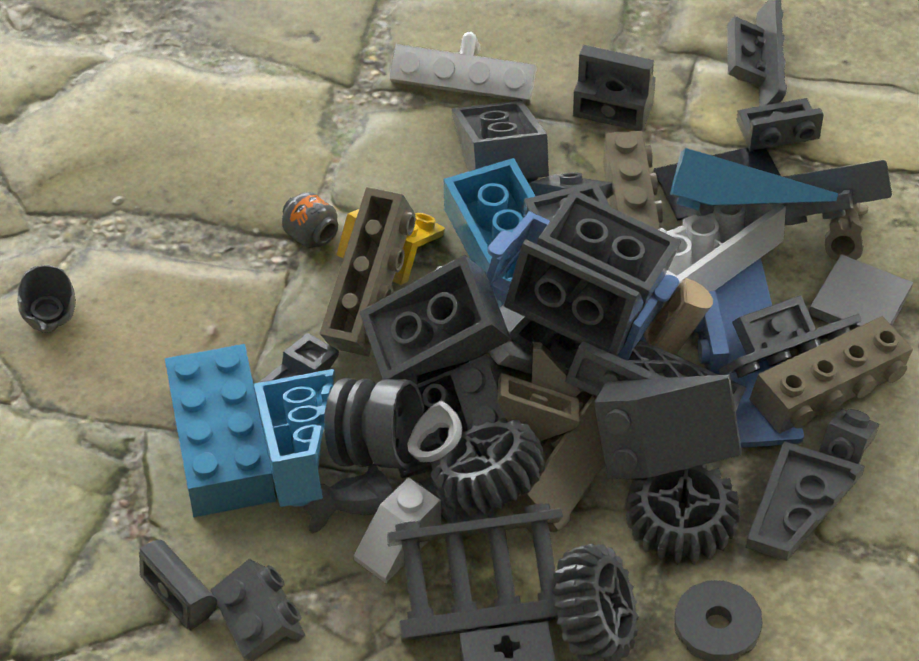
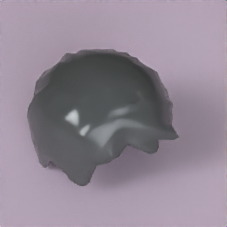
(46, 298)

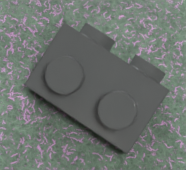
(780, 124)
(257, 608)

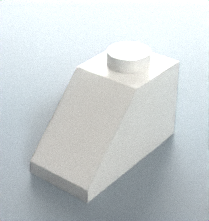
(405, 504)

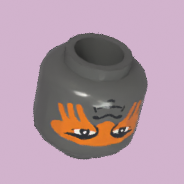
(309, 220)

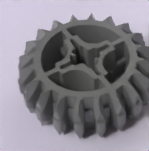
(488, 467)
(708, 517)
(595, 603)

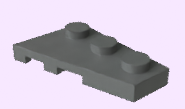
(798, 498)

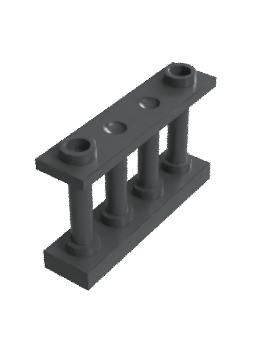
(464, 614)

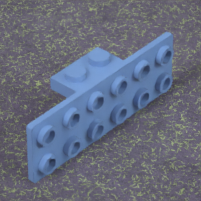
(721, 345)

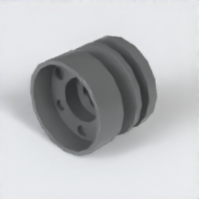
(372, 422)

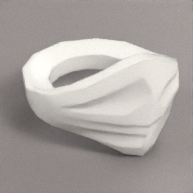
(436, 416)

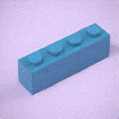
(293, 430)

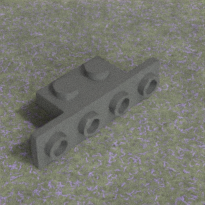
(758, 52)
(854, 184)
(777, 331)

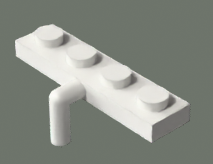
(463, 71)

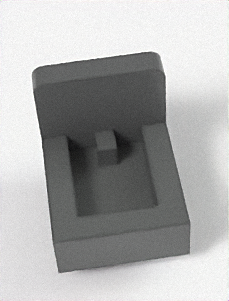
(849, 435)

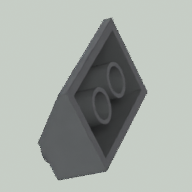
(610, 243)
(572, 299)

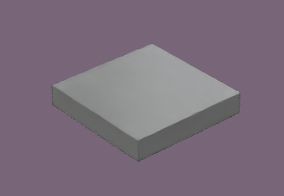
(859, 289)

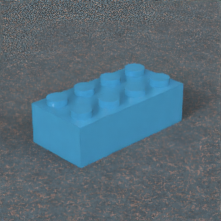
(484, 205)
(220, 430)

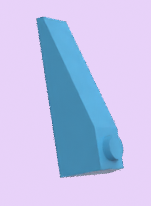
(722, 182)

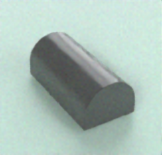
(175, 584)

